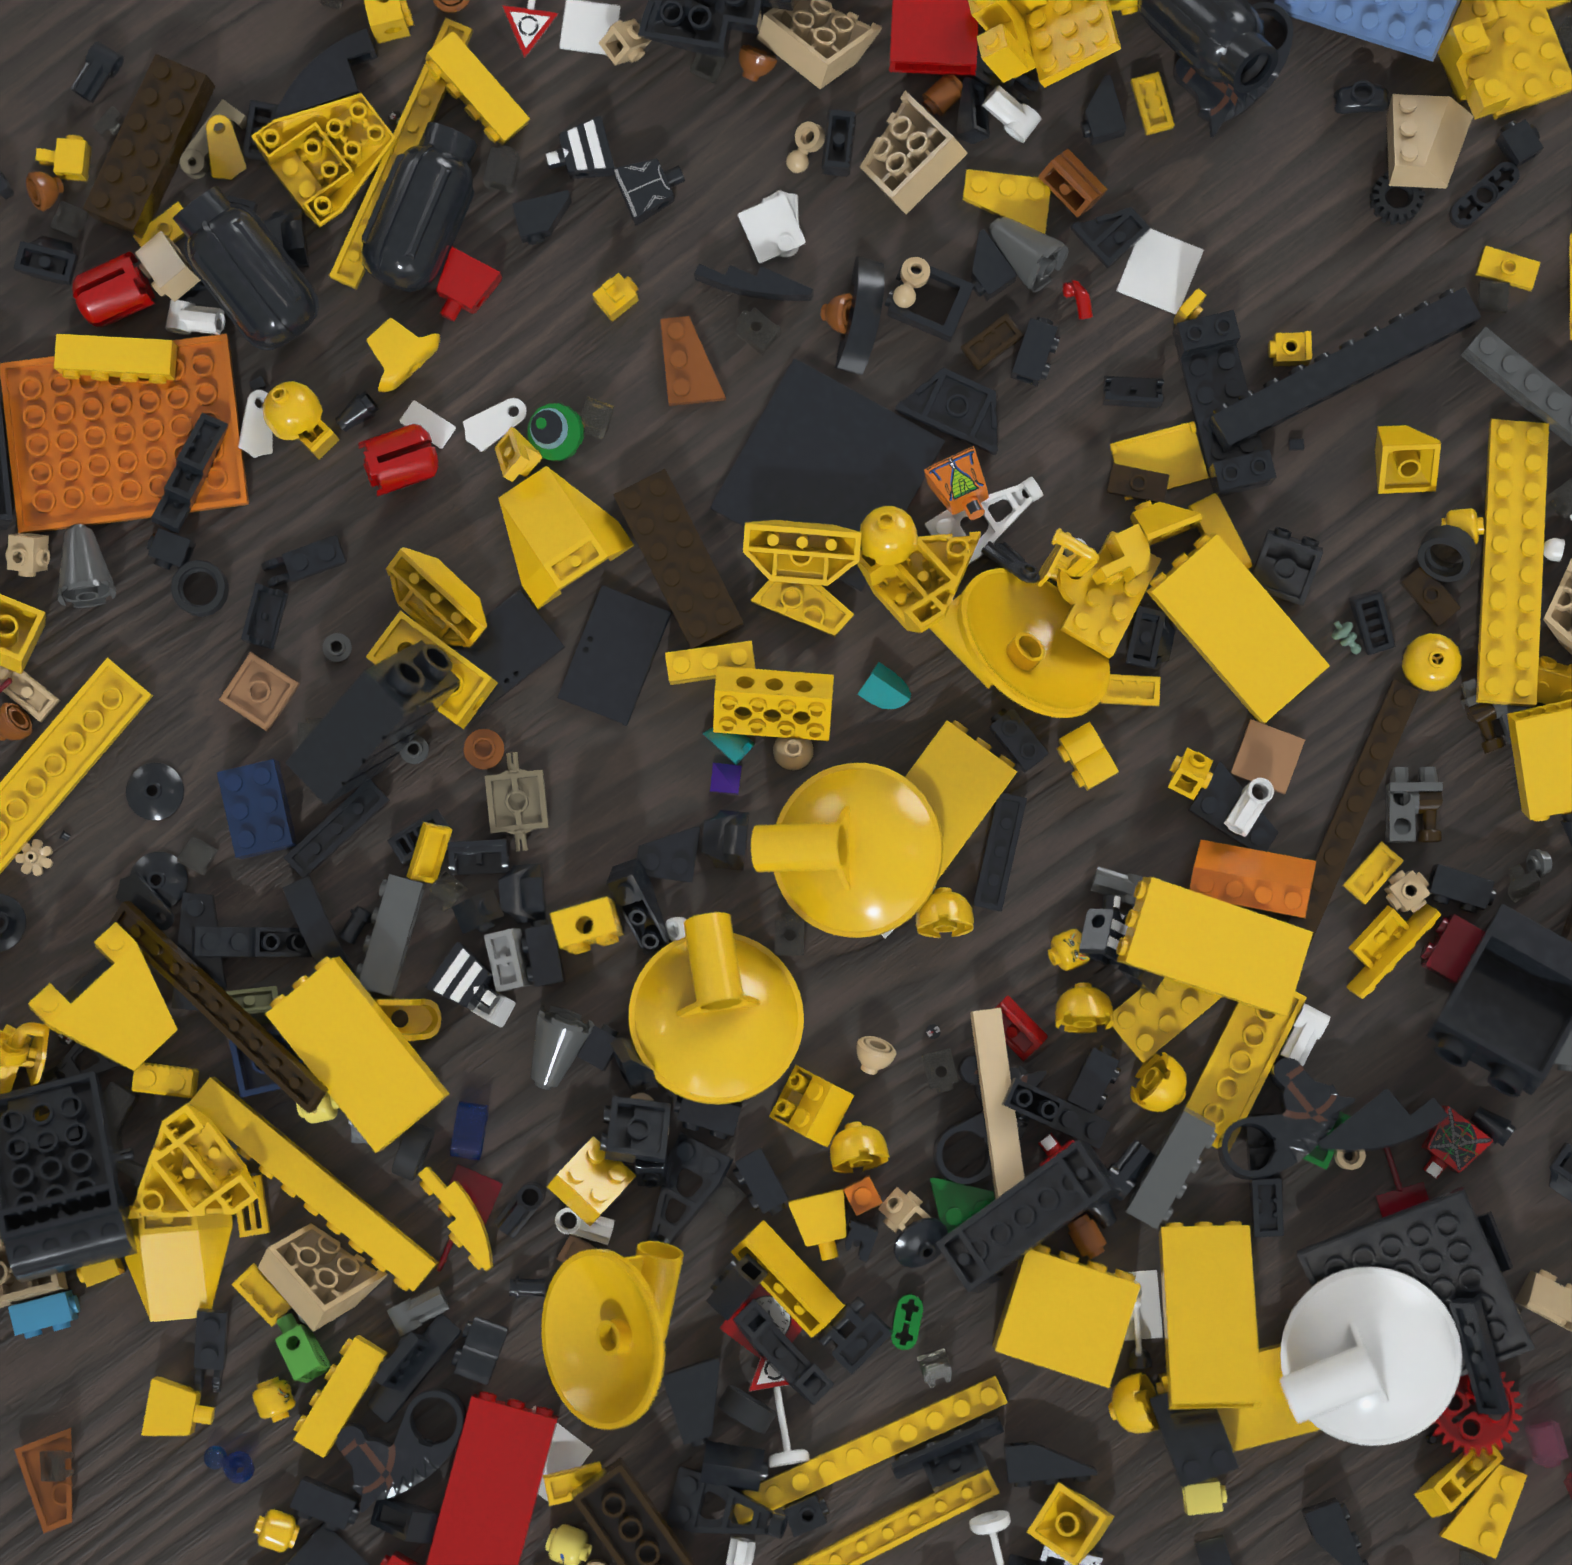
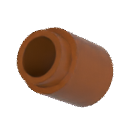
(942, 95)
(1086, 1236)

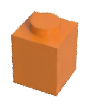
(862, 1195)

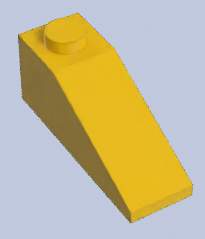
(1456, 1481)

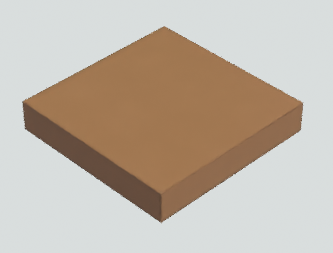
(259, 691)
(1267, 755)

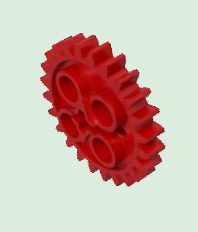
(1489, 1430)

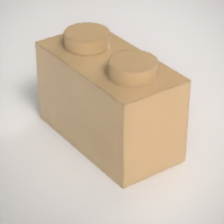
(167, 267)

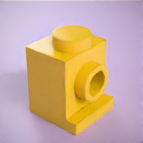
(1283, 357)

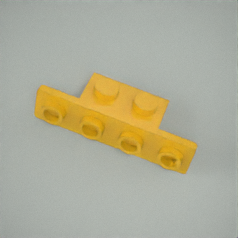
(1553, 681)
(1386, 943)

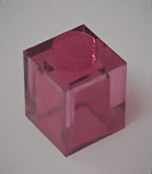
(1546, 1443)

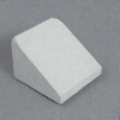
(499, 1013)

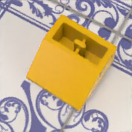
(811, 1106)

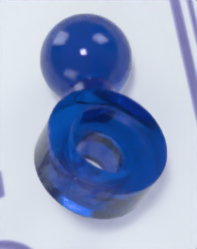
(216, 1458)

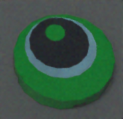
(555, 431)

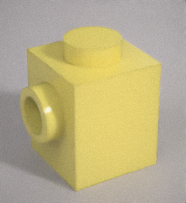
(1204, 1497)

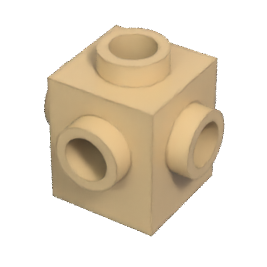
(623, 43)
(27, 553)
(1396, 891)
(899, 1209)

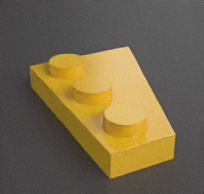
(1009, 196)
(805, 604)
(1488, 1512)

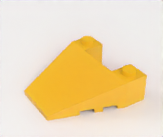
(119, 1012)

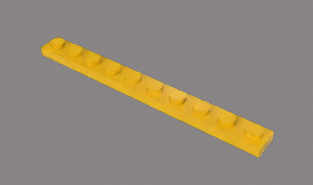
(418, 112)
(875, 1446)

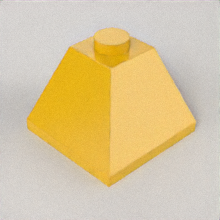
(1406, 460)
(1163, 520)
(1070, 1524)

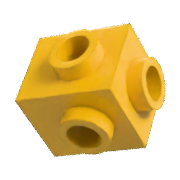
(1190, 773)

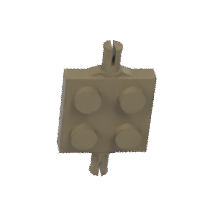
(516, 801)

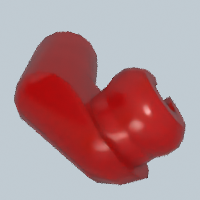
(1081, 296)

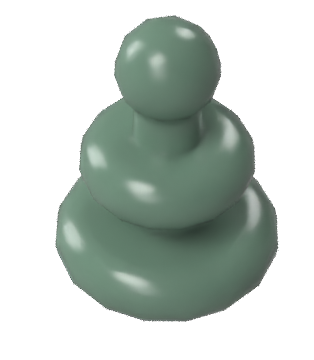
(1342, 631)

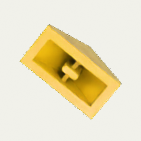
(319, 440)

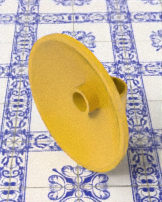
(1014, 641)
(853, 850)
(715, 1014)
(609, 1329)

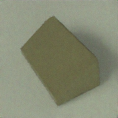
(256, 1001)

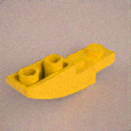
(468, 1227)

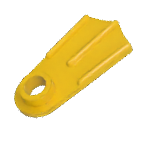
(223, 149)

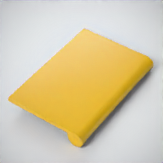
(1165, 451)

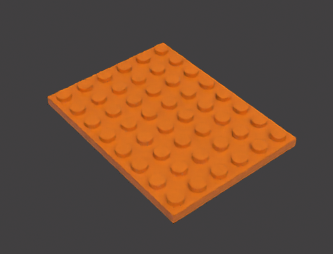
(109, 446)

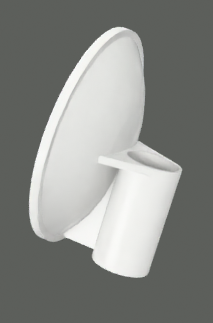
(1370, 1356)

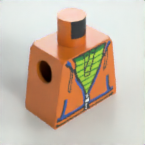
(959, 483)

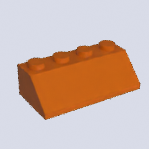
(1253, 878)

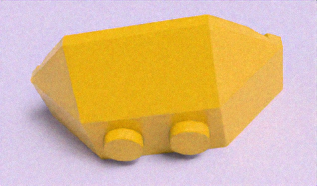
(801, 550)
(436, 598)

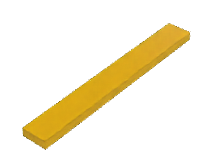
(906, 1523)

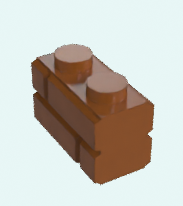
(1072, 183)

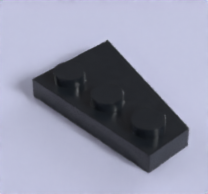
(1217, 802)

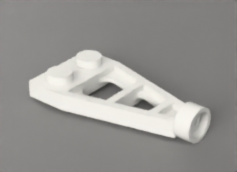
(950, 524)

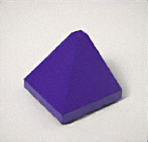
(725, 778)

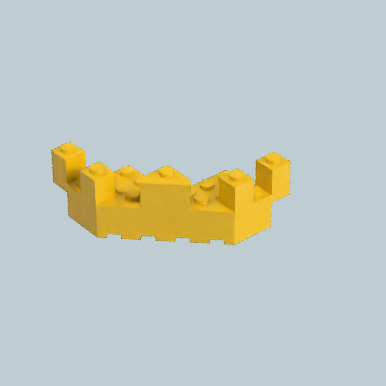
(1044, 35)
(1504, 55)

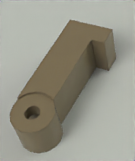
(196, 155)

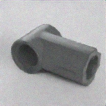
(1115, 883)
(412, 1313)

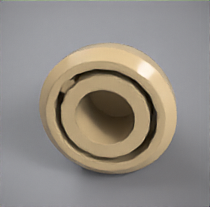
(792, 752)
(874, 1054)

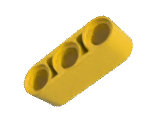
(1217, 521)

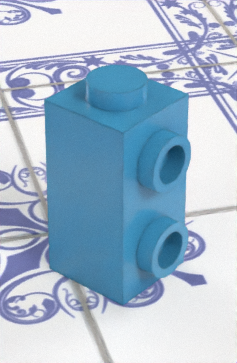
(48, 1311)

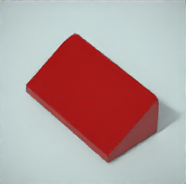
(1019, 1029)

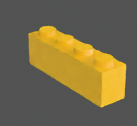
(476, 88)
(115, 357)
(790, 1279)
(340, 1396)

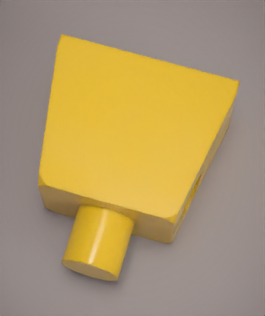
(821, 1220)
(174, 1409)

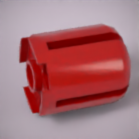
(112, 291)
(399, 458)

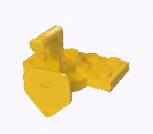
(1097, 611)
(16, 1053)

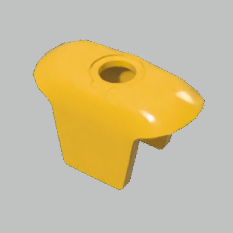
(400, 352)
(422, 1013)

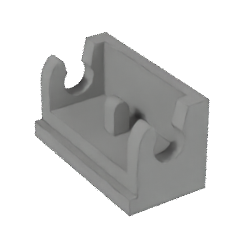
(507, 959)

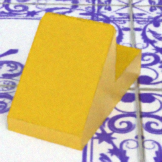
(516, 455)

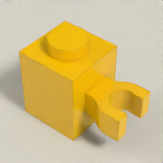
(69, 160)
(616, 296)

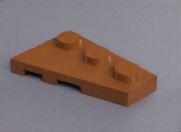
(687, 367)
(50, 1499)

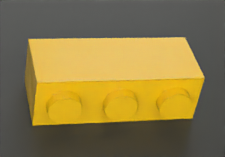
(702, 662)

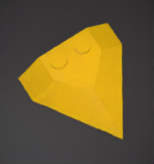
(925, 583)
(192, 1171)

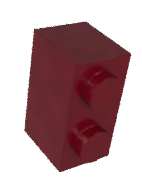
(1451, 947)

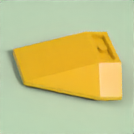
(325, 153)
(557, 534)
(178, 1262)

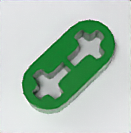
(914, 1322)

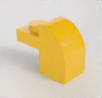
(1130, 556)

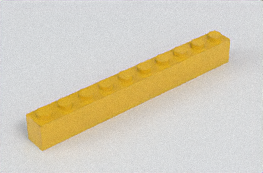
(315, 1185)

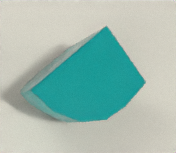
(885, 688)
(731, 745)

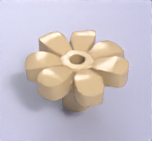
(39, 858)

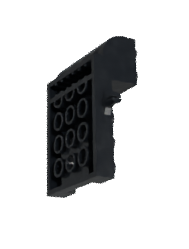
(60, 1180)

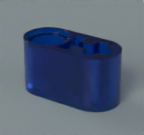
(469, 1130)

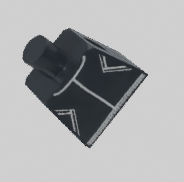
(647, 187)

